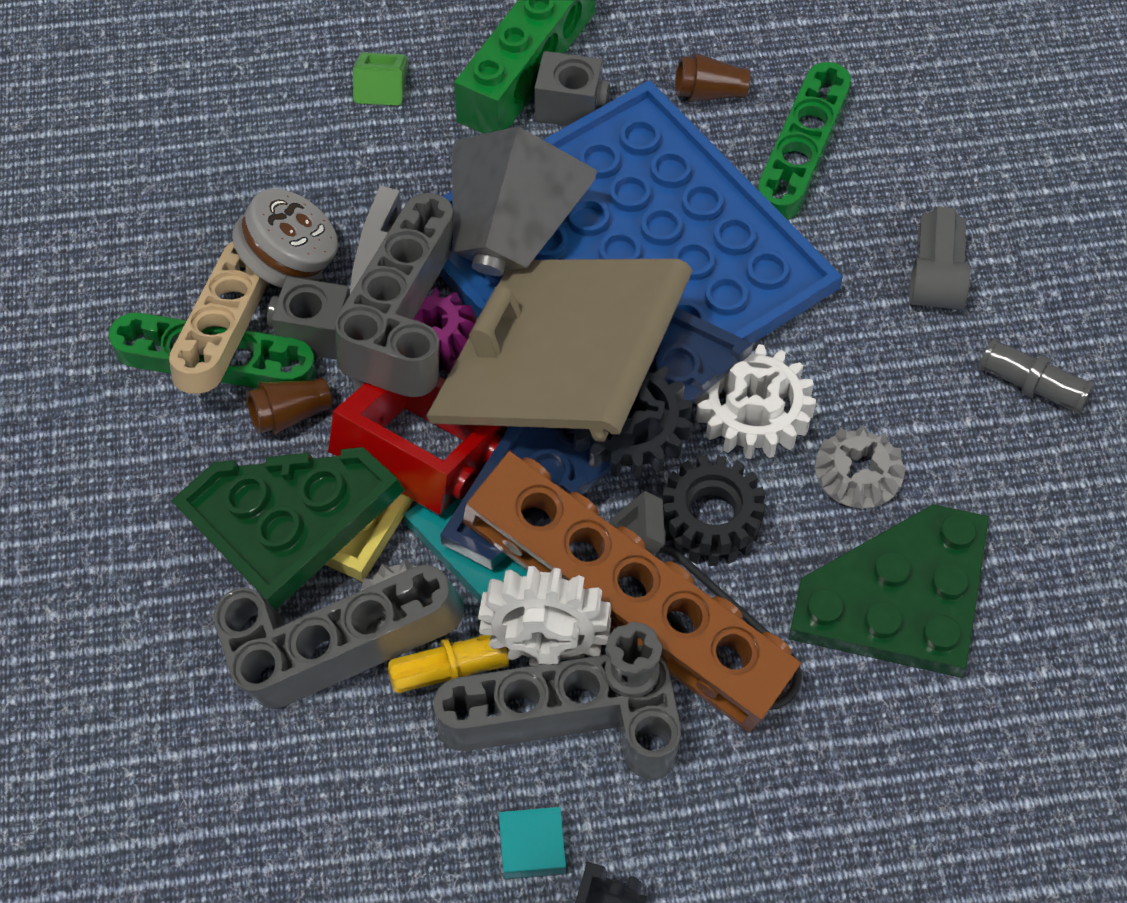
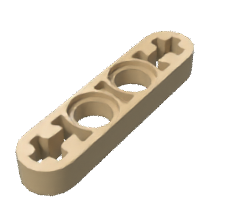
(213, 311)

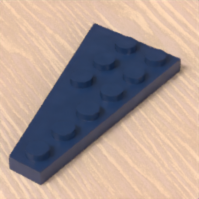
(694, 354)

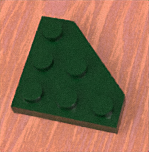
(287, 514)
(900, 593)

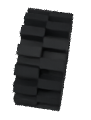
(713, 482)

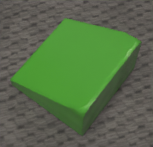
(379, 78)

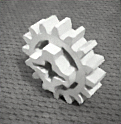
(755, 404)
(544, 617)

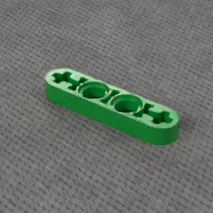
(804, 139)
(165, 331)

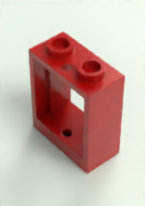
(423, 475)

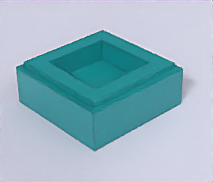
(532, 843)

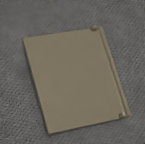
(563, 345)

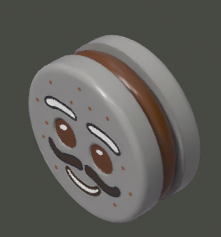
(284, 237)

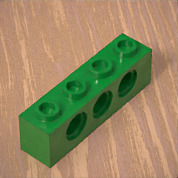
(506, 67)

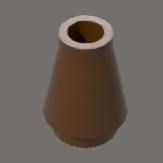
(710, 79)
(286, 403)

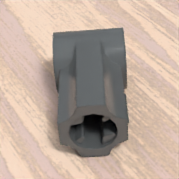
(939, 269)

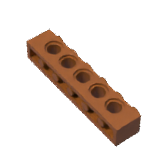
(690, 657)

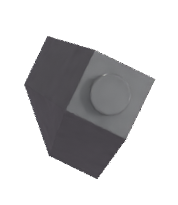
(511, 197)

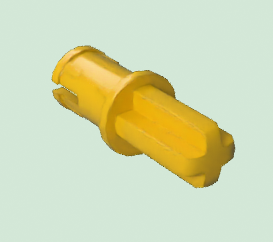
(445, 663)

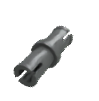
(1036, 376)

